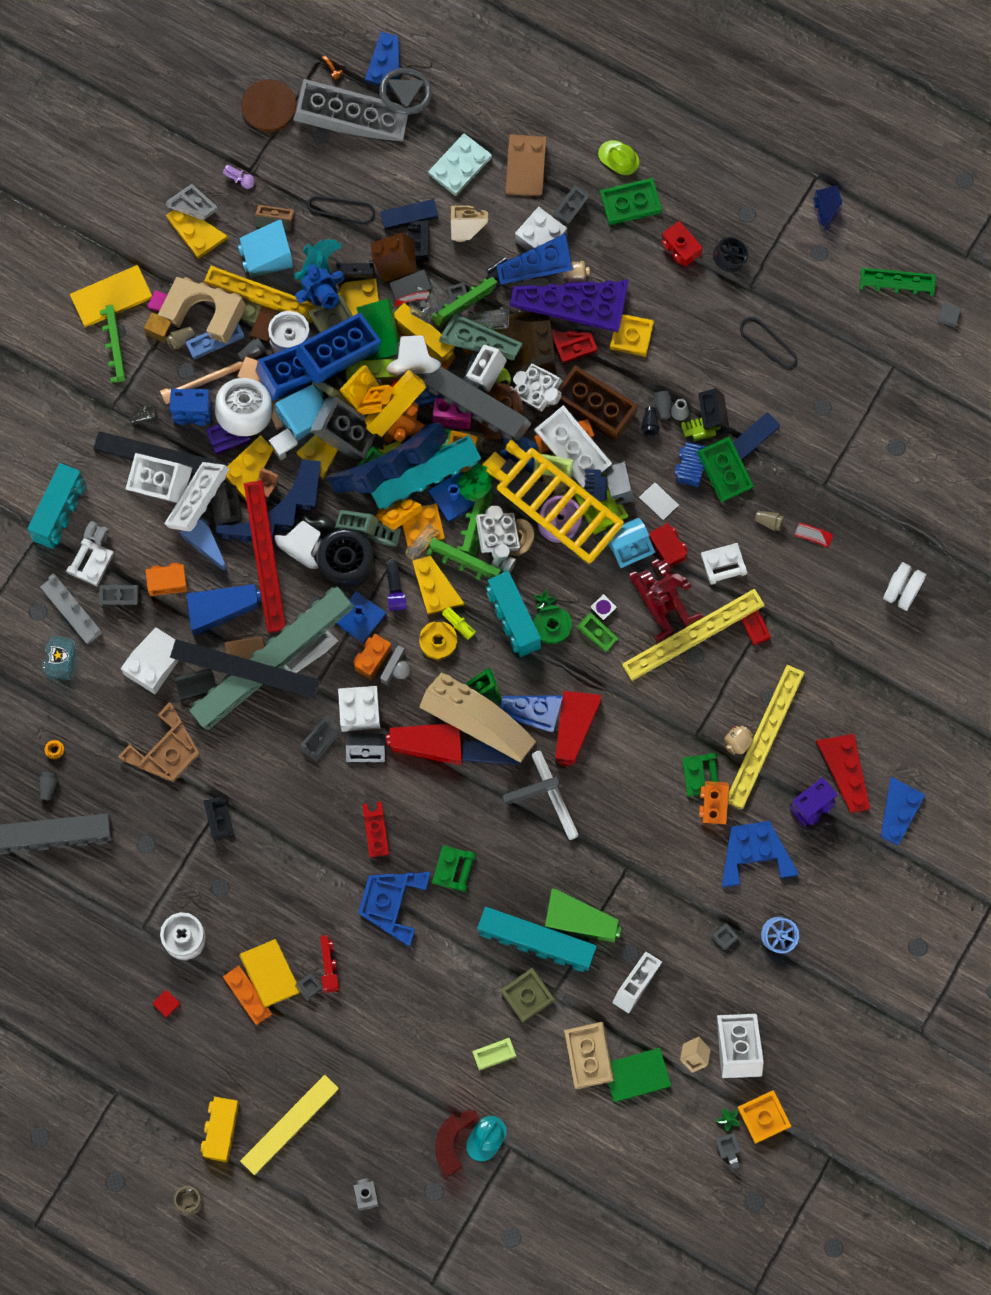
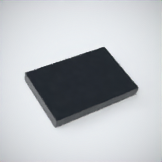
(515, 485)

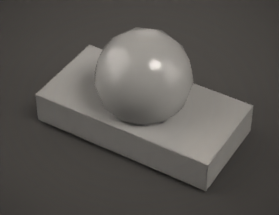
(395, 667)

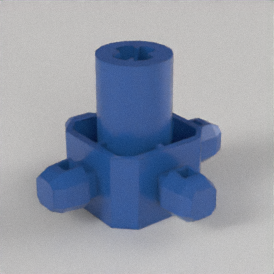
(320, 287)

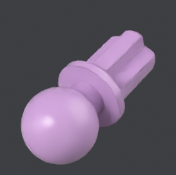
(247, 180)

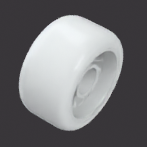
(243, 407)

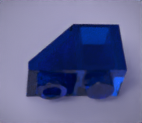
(828, 204)

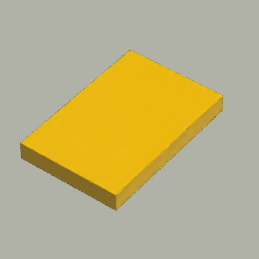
(269, 973)

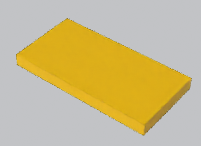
(120, 290)

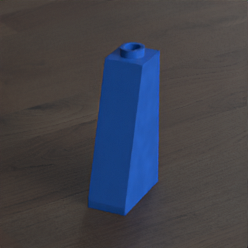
(218, 606)

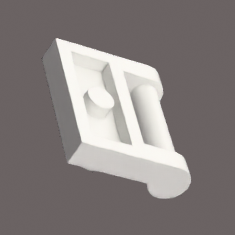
(721, 558)
(95, 565)

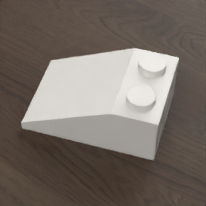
(158, 478)
(312, 652)
(151, 661)
(739, 1046)

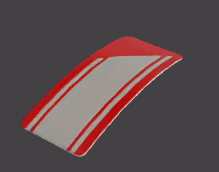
(412, 297)
(814, 534)

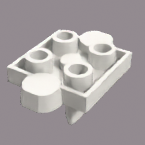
(537, 387)
(497, 533)

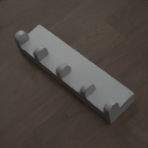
(71, 609)

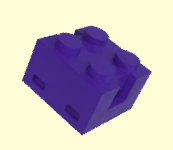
(813, 802)

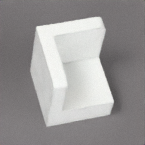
(282, 443)

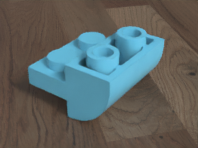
(631, 543)

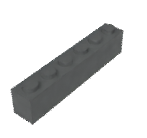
(477, 403)
(55, 832)

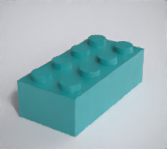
(57, 506)
(514, 614)

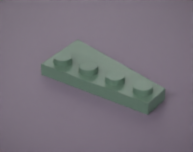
(472, 336)

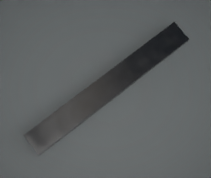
(127, 448)
(245, 668)

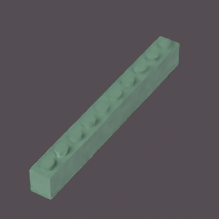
(276, 653)

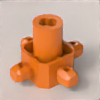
(405, 425)

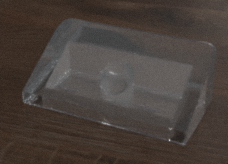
(421, 542)

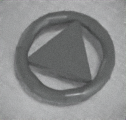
(405, 90)

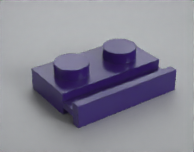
(224, 441)

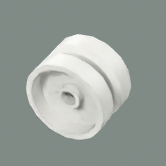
(287, 330)
(903, 585)
(181, 947)

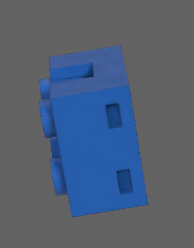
(191, 406)

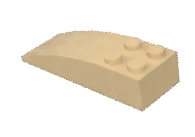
(476, 716)

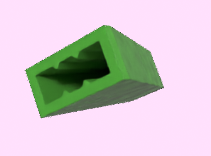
(579, 919)

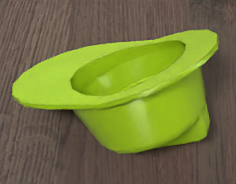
(618, 157)

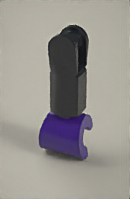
(396, 598)

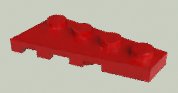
(844, 763)

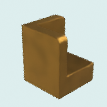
(157, 327)

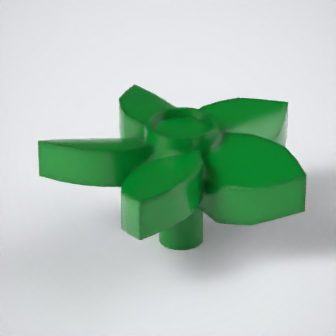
(544, 600)
(728, 1119)

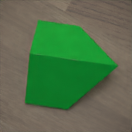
(486, 685)

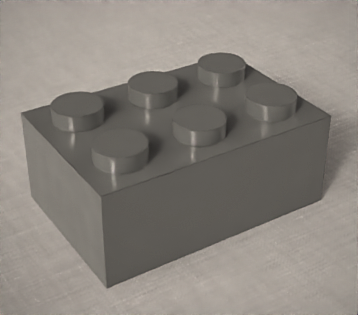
(343, 428)

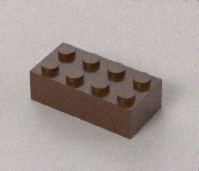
(597, 402)

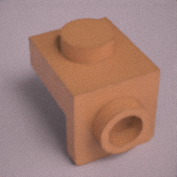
(270, 482)

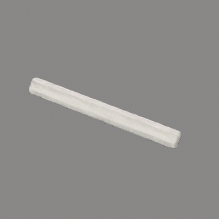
(555, 796)

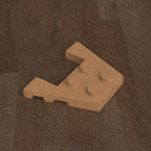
(170, 755)

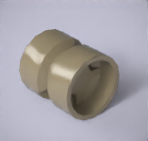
(188, 1200)

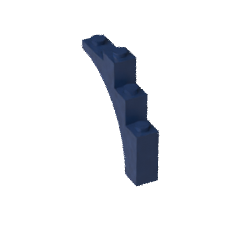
(392, 465)
(302, 495)

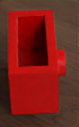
(681, 244)

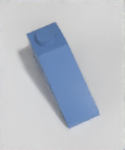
(204, 542)

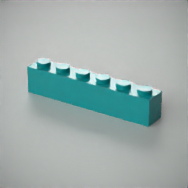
(417, 477)
(536, 939)

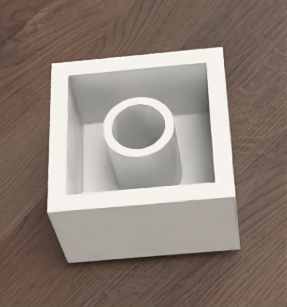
(538, 230)
(359, 708)

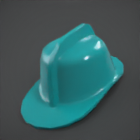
(486, 1138)

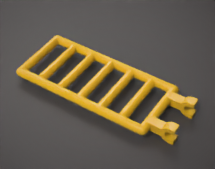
(545, 522)

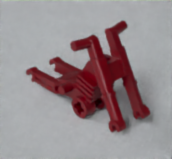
(663, 596)

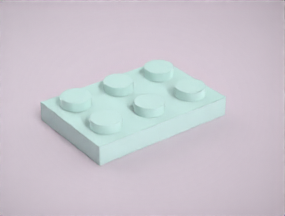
(459, 164)

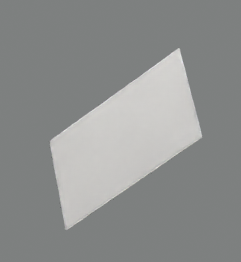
(658, 501)

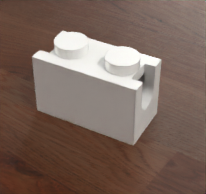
(486, 367)

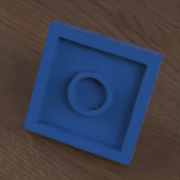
(449, 499)
(362, 619)

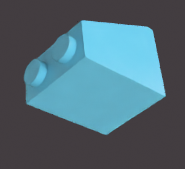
(265, 250)
(300, 410)

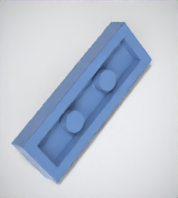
(204, 344)

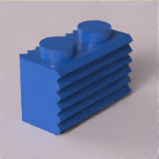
(691, 468)

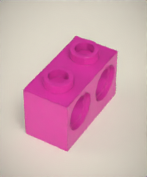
(450, 416)

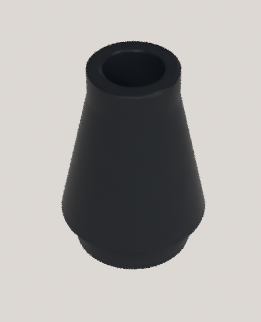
(650, 422)

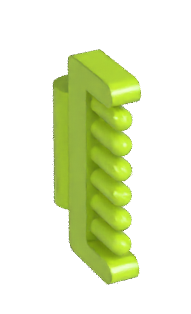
(698, 433)

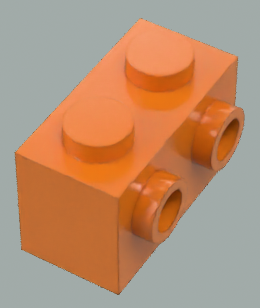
(166, 579)
(372, 657)
(715, 802)

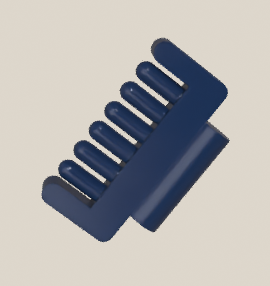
(599, 485)

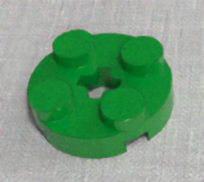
(467, 482)
(559, 616)

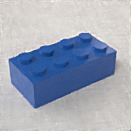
(338, 348)
(283, 373)

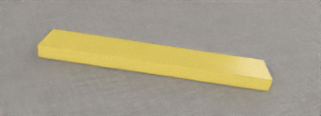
(289, 1125)

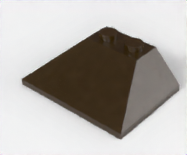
(537, 346)

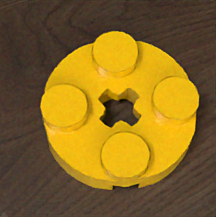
(438, 630)

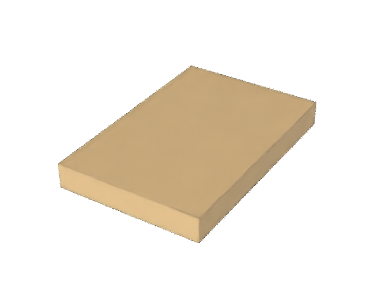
(589, 1055)

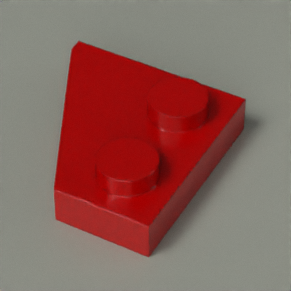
(573, 345)

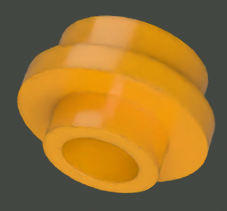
(51, 744)

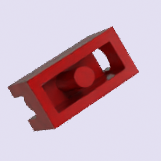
(668, 545)

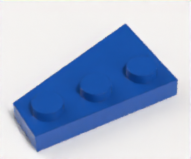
(384, 59)
(899, 811)

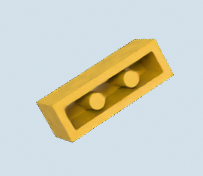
(220, 1129)

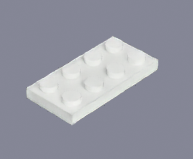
(570, 441)
(197, 496)

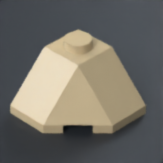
(466, 222)

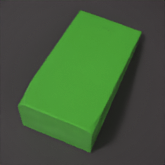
(597, 632)

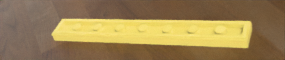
(693, 635)
(764, 737)

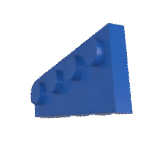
(540, 261)

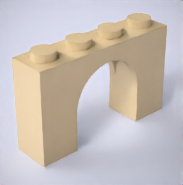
(186, 293)

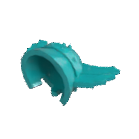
(318, 256)

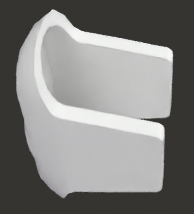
(413, 356)
(301, 544)

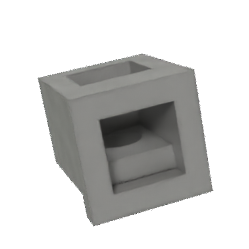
(369, 1201)

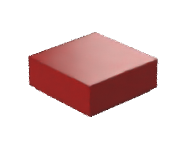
(166, 1003)

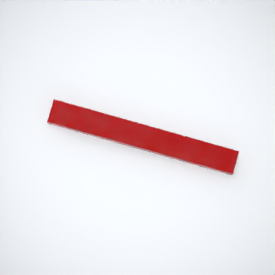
(265, 556)

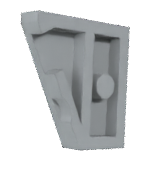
(193, 203)

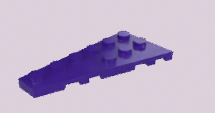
(580, 302)

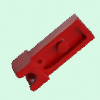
(376, 831)
(329, 980)

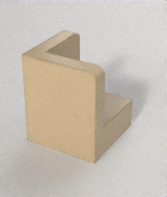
(695, 1054)

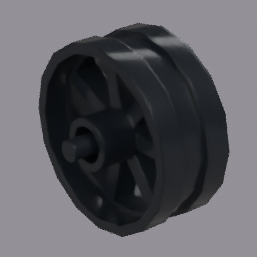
(730, 254)

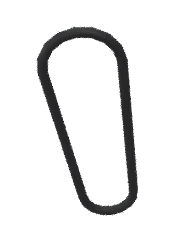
(341, 200)
(754, 318)

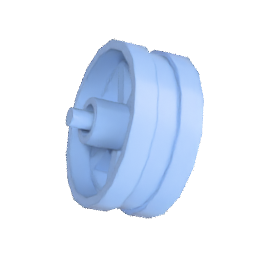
(780, 935)

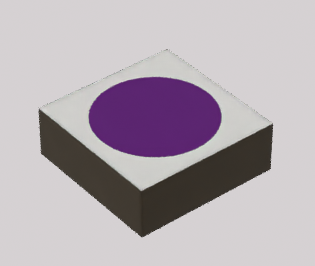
(603, 607)

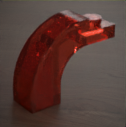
(445, 1140)

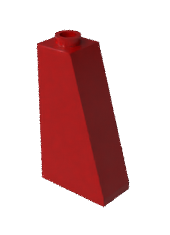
(575, 722)
(431, 742)

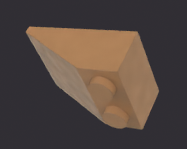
(525, 165)

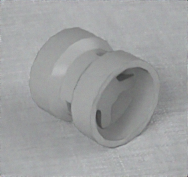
(96, 533)

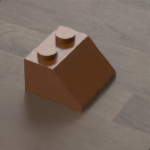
(394, 257)

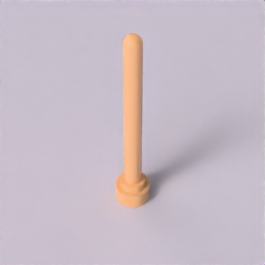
(165, 393)

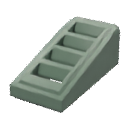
(368, 523)
(377, 539)

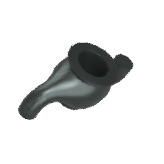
(323, 524)

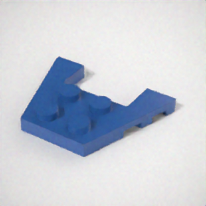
(755, 844)
(383, 901)

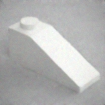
(636, 982)

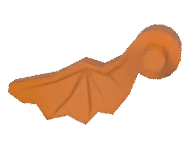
(335, 75)

